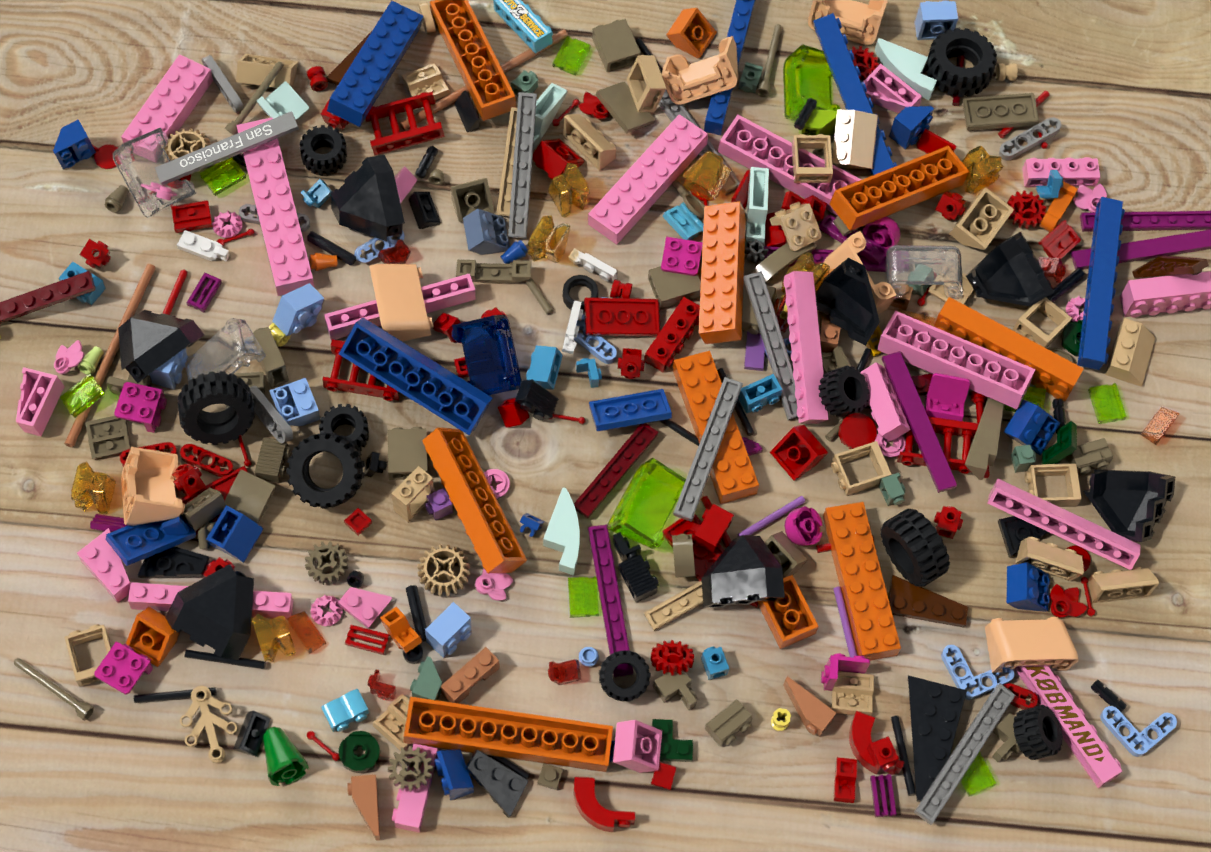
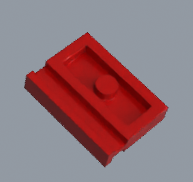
(191, 216)
(1059, 240)

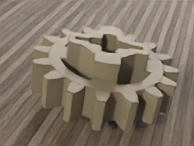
(324, 554)
(403, 775)

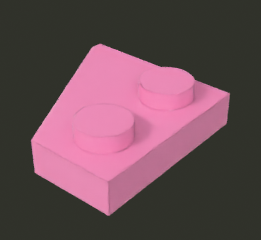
(363, 605)

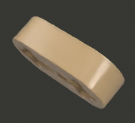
(428, 21)

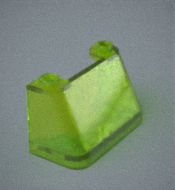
(806, 77)
(647, 504)

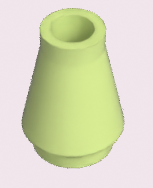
(90, 361)

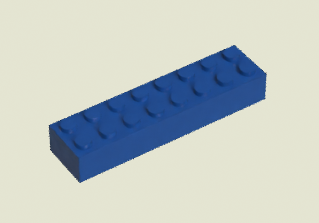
(375, 63)
(415, 376)

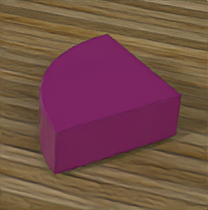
(751, 446)

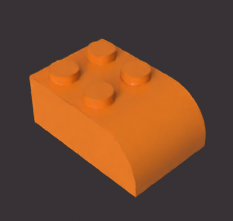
(789, 617)

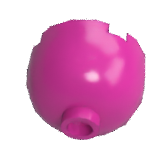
(883, 231)
(803, 526)

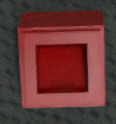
(664, 776)

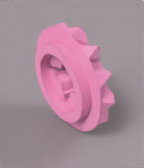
(228, 230)
(1072, 308)
(898, 443)
(499, 477)
(329, 618)

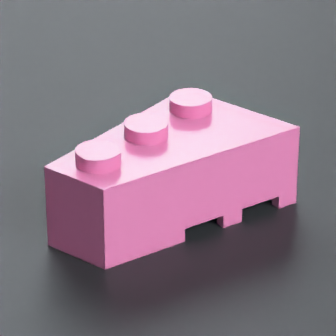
(890, 91)
(37, 401)
(106, 566)

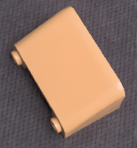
(858, 20)
(703, 78)
(883, 291)
(400, 300)
(149, 487)
(1029, 644)

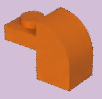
(400, 630)

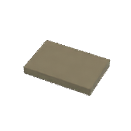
(622, 107)

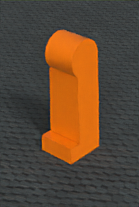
(1058, 207)

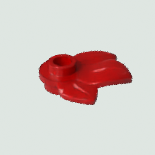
(592, 106)
(1067, 600)

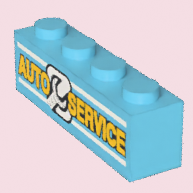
(524, 23)

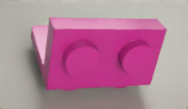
(681, 256)
(946, 397)
(141, 405)
(839, 662)
(123, 668)

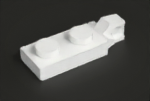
(202, 247)
(592, 265)
(572, 330)

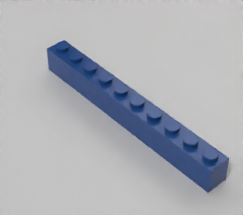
(848, 82)
(720, 101)
(1100, 284)

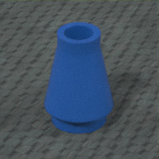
(515, 252)

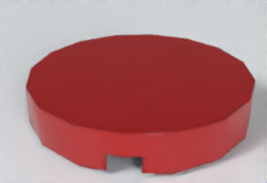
(857, 430)

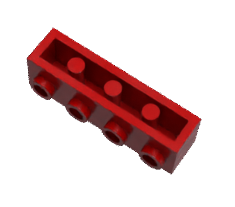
(672, 335)

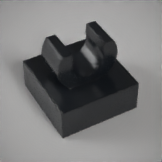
(374, 465)

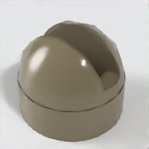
(436, 177)

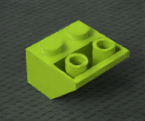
(820, 123)

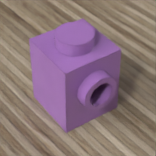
(439, 504)

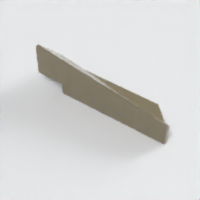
(986, 439)

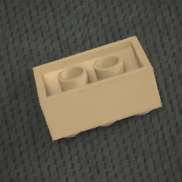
(255, 68)
(854, 139)
(588, 140)
(981, 220)
(1130, 352)
(1050, 558)
(1121, 584)

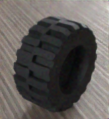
(957, 79)
(217, 426)
(301, 479)
(915, 547)

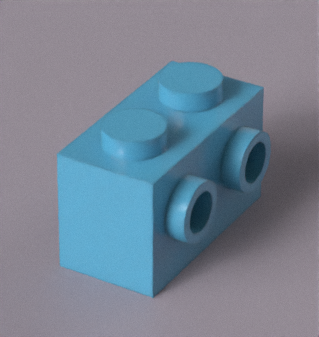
(74, 269)
(545, 366)
(760, 393)

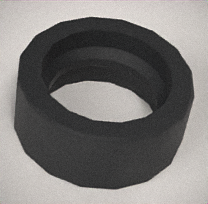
(576, 281)

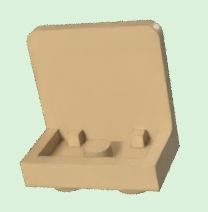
(798, 225)

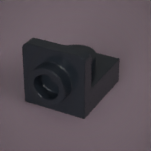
(622, 546)

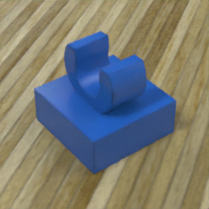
(532, 522)

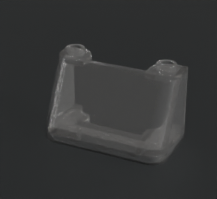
(137, 165)
(924, 266)
(226, 351)

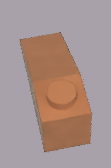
(812, 711)
(365, 798)

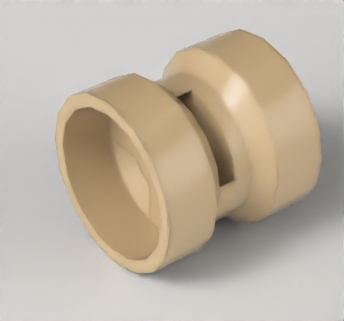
(1006, 72)

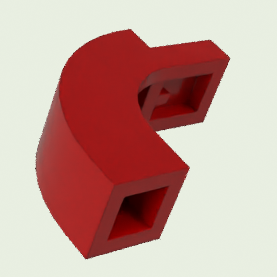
(861, 738)
(593, 812)

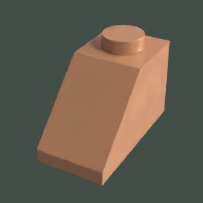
(829, 335)

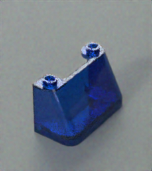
(489, 354)

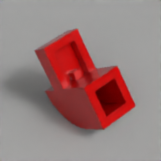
(817, 205)

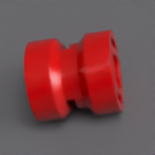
(317, 79)
(616, 290)

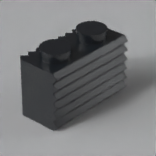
(536, 400)
(638, 578)

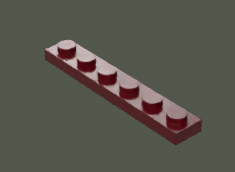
(46, 296)
(615, 470)

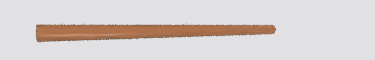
(509, 65)
(112, 351)

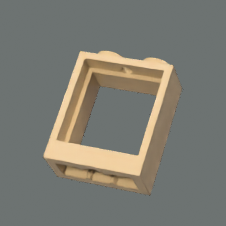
(644, 96)
(812, 174)
(1047, 307)
(877, 458)
(1071, 477)
(412, 498)
(78, 637)

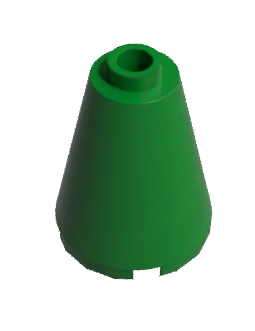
(282, 758)

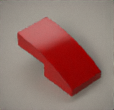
(845, 780)

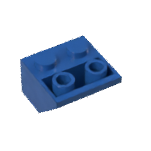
(910, 125)
(72, 145)
(1032, 426)
(234, 534)
(1027, 587)
(456, 779)

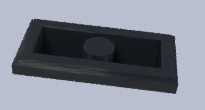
(467, 112)
(424, 209)
(252, 733)

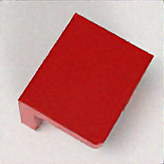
(512, 413)

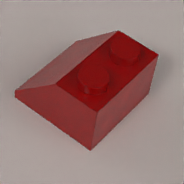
(553, 157)
(798, 452)

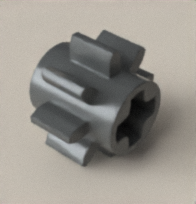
(755, 246)

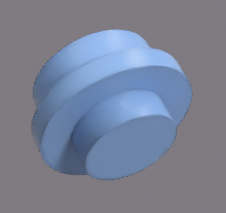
(588, 656)

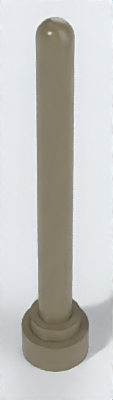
(764, 88)
(231, 127)
(83, 710)

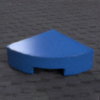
(175, 526)

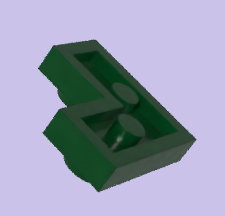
(1065, 444)
(672, 748)

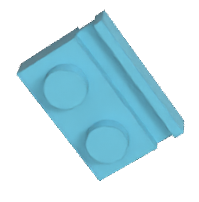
(684, 222)

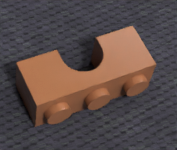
(478, 668)

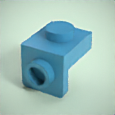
(1053, 186)
(317, 194)
(589, 365)

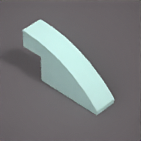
(906, 66)
(546, 110)
(757, 205)
(564, 532)

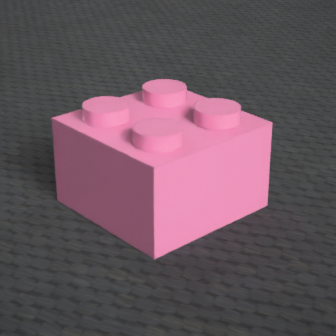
(637, 746)

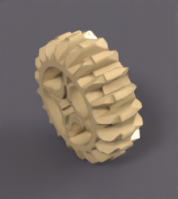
(188, 142)
(453, 581)

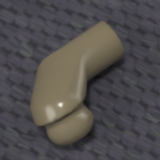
(203, 534)

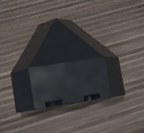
(370, 200)
(1011, 274)
(849, 300)
(152, 340)
(1130, 500)
(743, 575)
(216, 612)

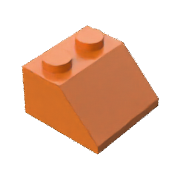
(691, 32)
(152, 636)

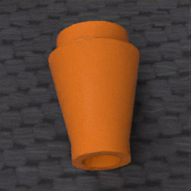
(322, 261)

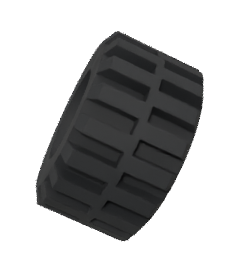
(319, 138)
(844, 391)
(349, 416)
(642, 675)
(1037, 732)

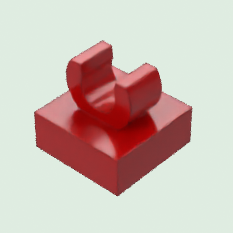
(358, 521)

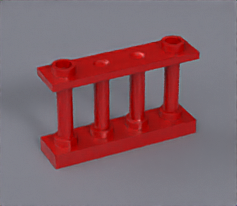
(407, 138)
(352, 386)
(948, 429)

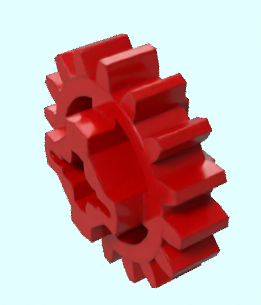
(861, 59)
(1025, 210)
(672, 657)

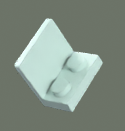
(283, 101)

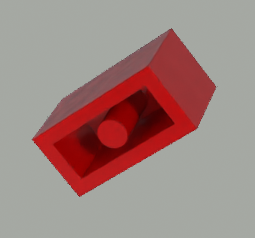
(712, 528)

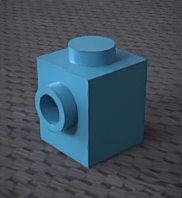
(714, 662)

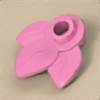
(162, 191)
(1088, 197)
(68, 357)
(496, 584)

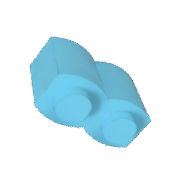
(345, 710)

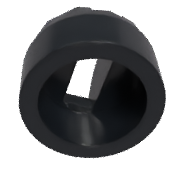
(351, 580)

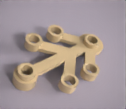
(207, 720)

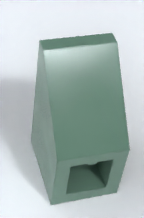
(428, 682)

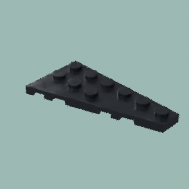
(934, 723)

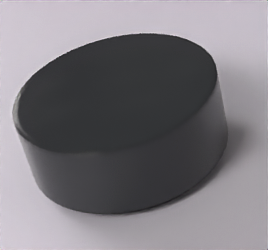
(414, 656)

